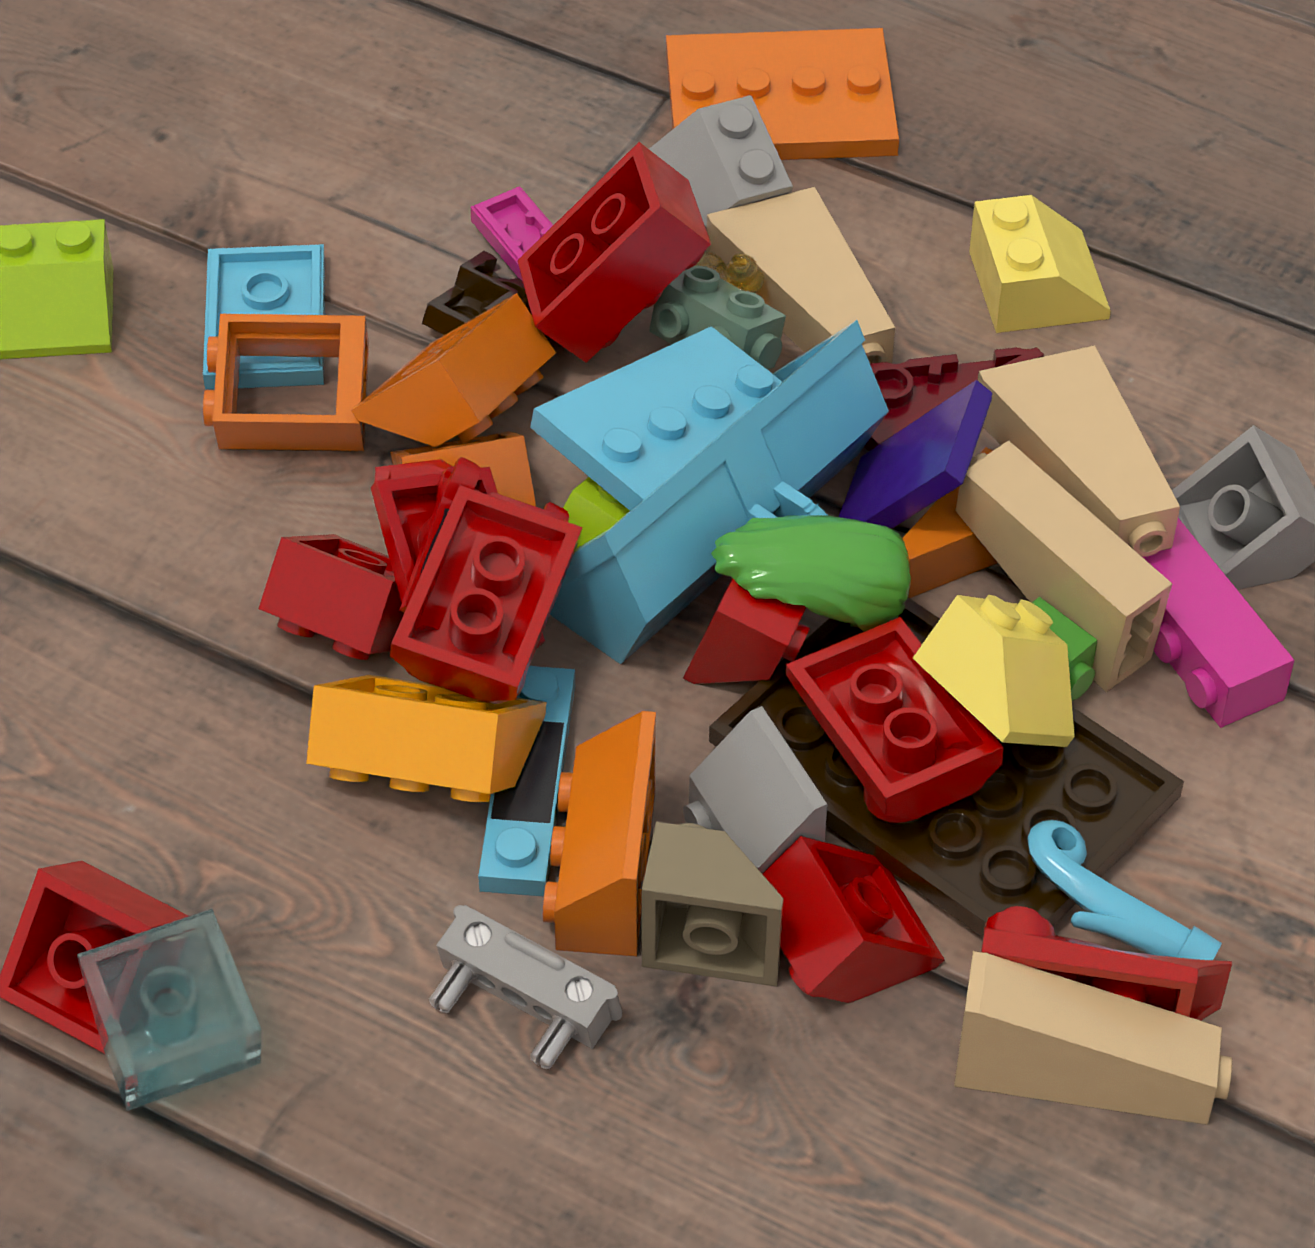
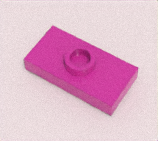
(510, 224)

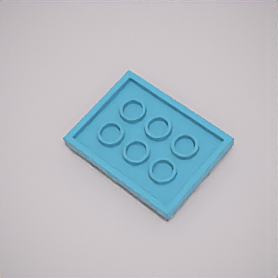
(654, 413)

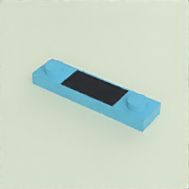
(523, 816)

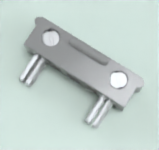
(527, 977)

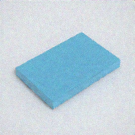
(266, 282)

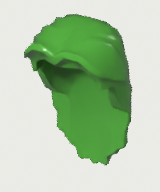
(822, 562)

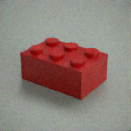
(613, 253)

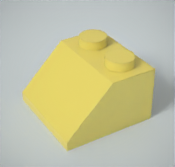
(1033, 266)
(1003, 668)

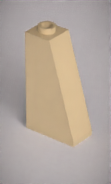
(805, 269)
(1082, 435)
(1066, 558)
(1085, 1045)

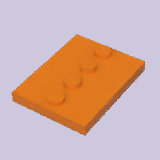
(812, 87)

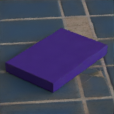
(918, 461)

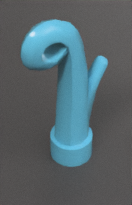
(1106, 906)

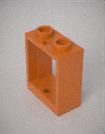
(287, 337)

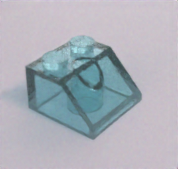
(170, 1009)

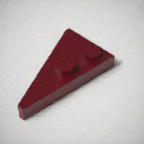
(926, 382)

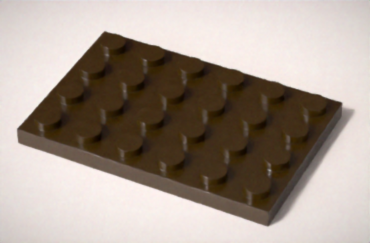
(976, 850)

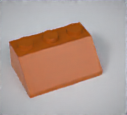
(462, 378)
(604, 840)

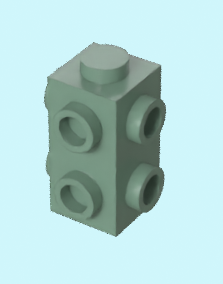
(705, 300)

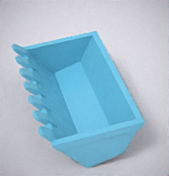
(760, 467)

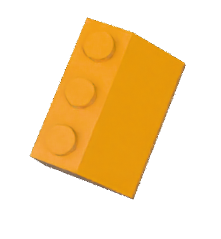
(420, 736)

